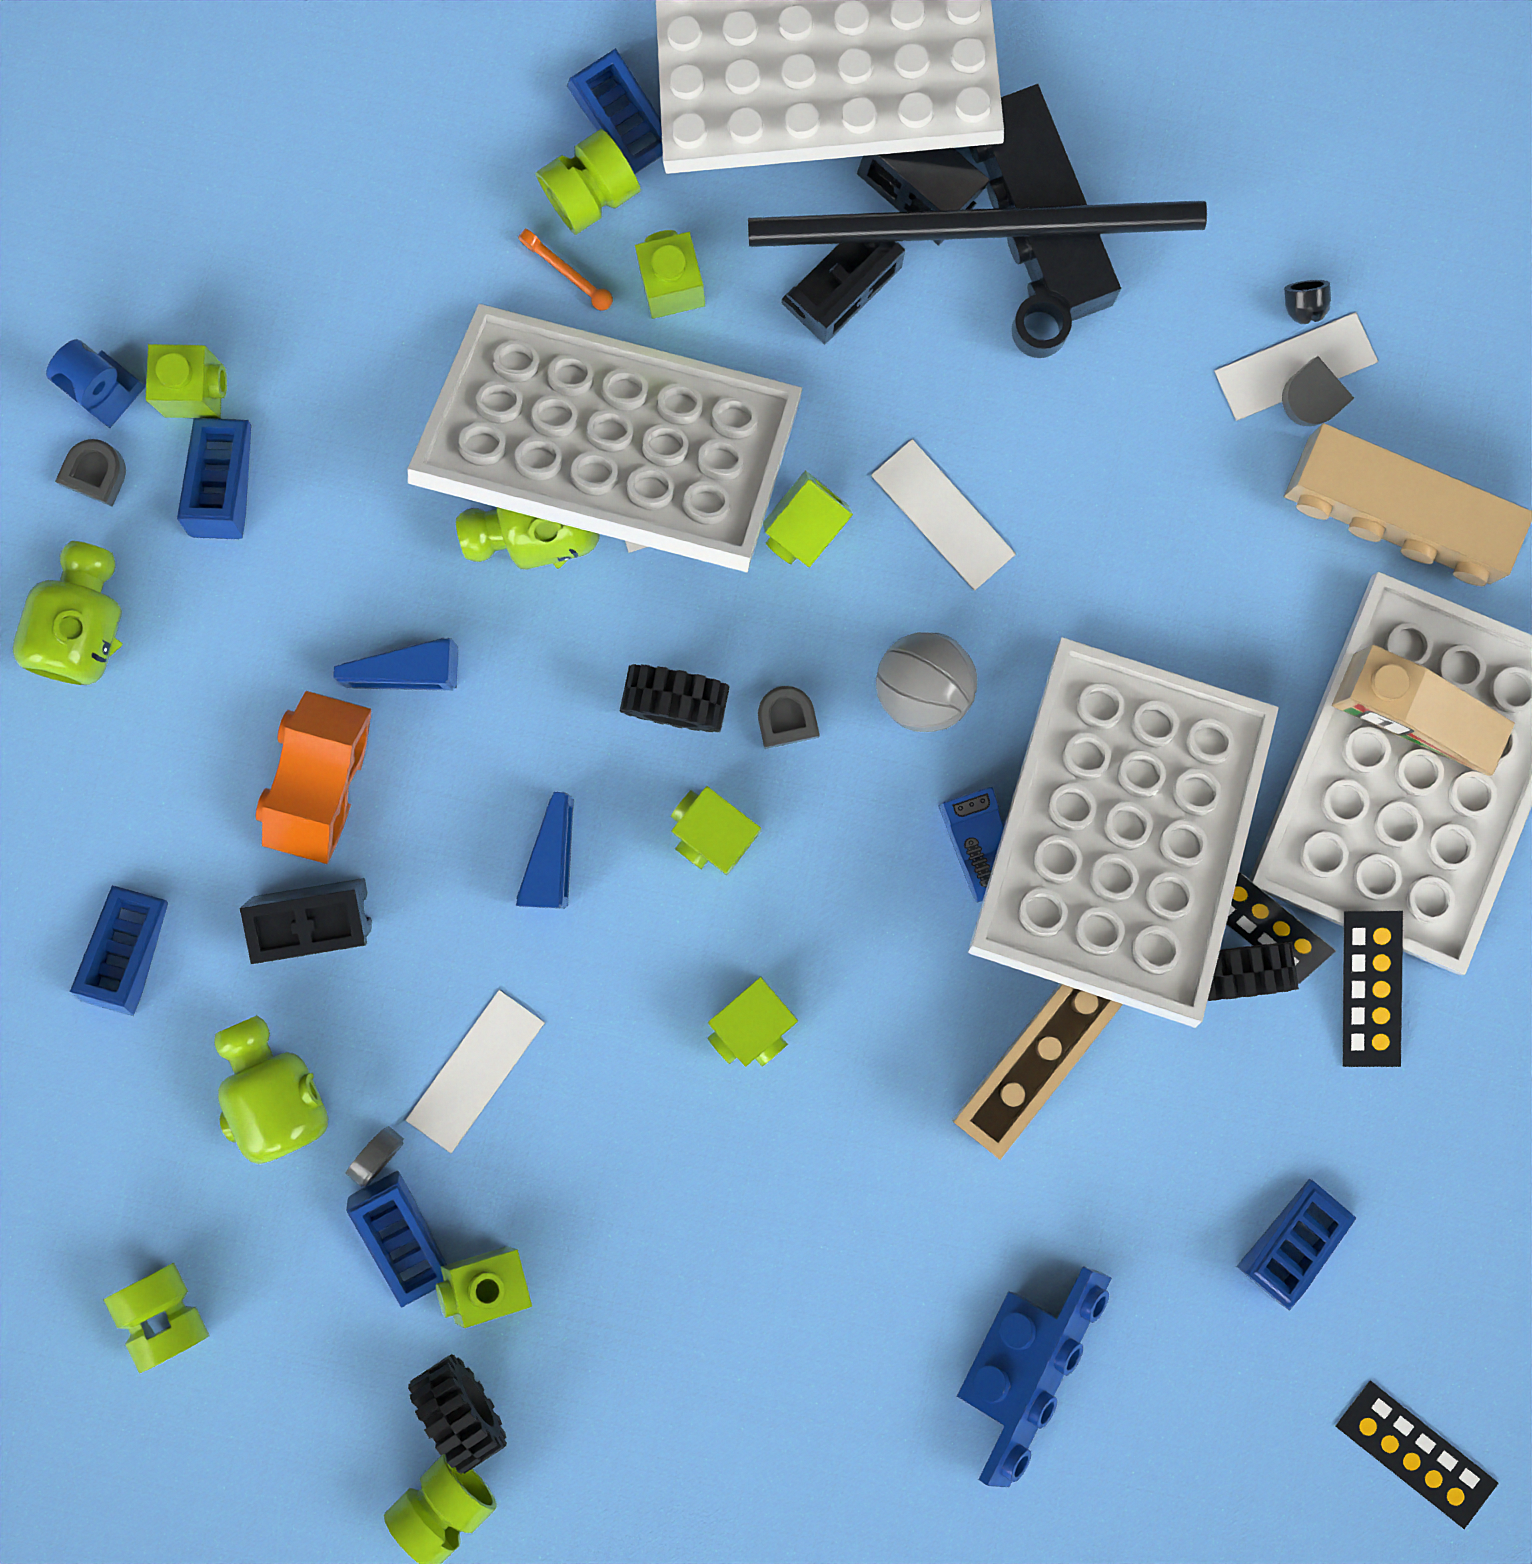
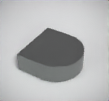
(1314, 394)
(93, 471)
(786, 717)
(375, 1156)

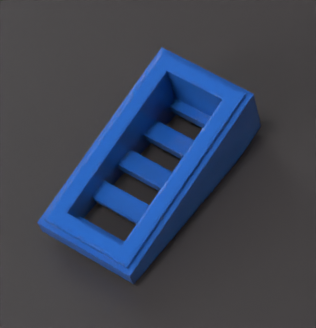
(595, 74)
(216, 513)
(411, 668)
(548, 869)
(140, 956)
(368, 1227)
(1268, 1246)

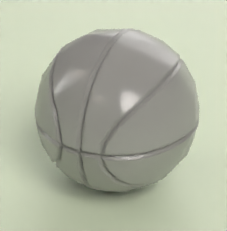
(926, 682)

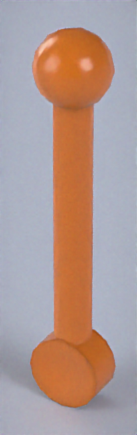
(600, 298)

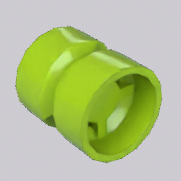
(588, 181)
(145, 1299)
(431, 1519)

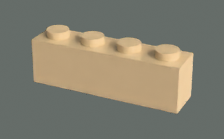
(1408, 506)
(1034, 1067)

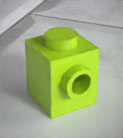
(670, 273)
(185, 381)
(805, 521)
(712, 830)
(752, 1026)
(483, 1287)

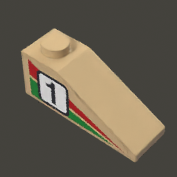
(1422, 709)

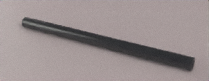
(977, 223)

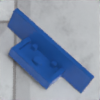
(1024, 1366)

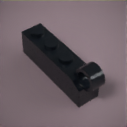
(1033, 170)

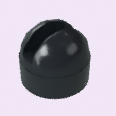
(1308, 300)

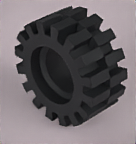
(674, 698)
(1254, 971)
(457, 1414)

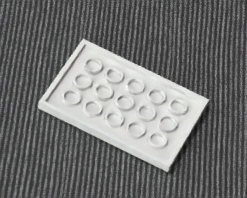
(823, 79)
(607, 437)
(1390, 821)
(1126, 833)

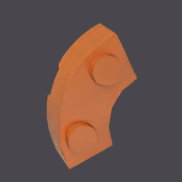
(318, 760)

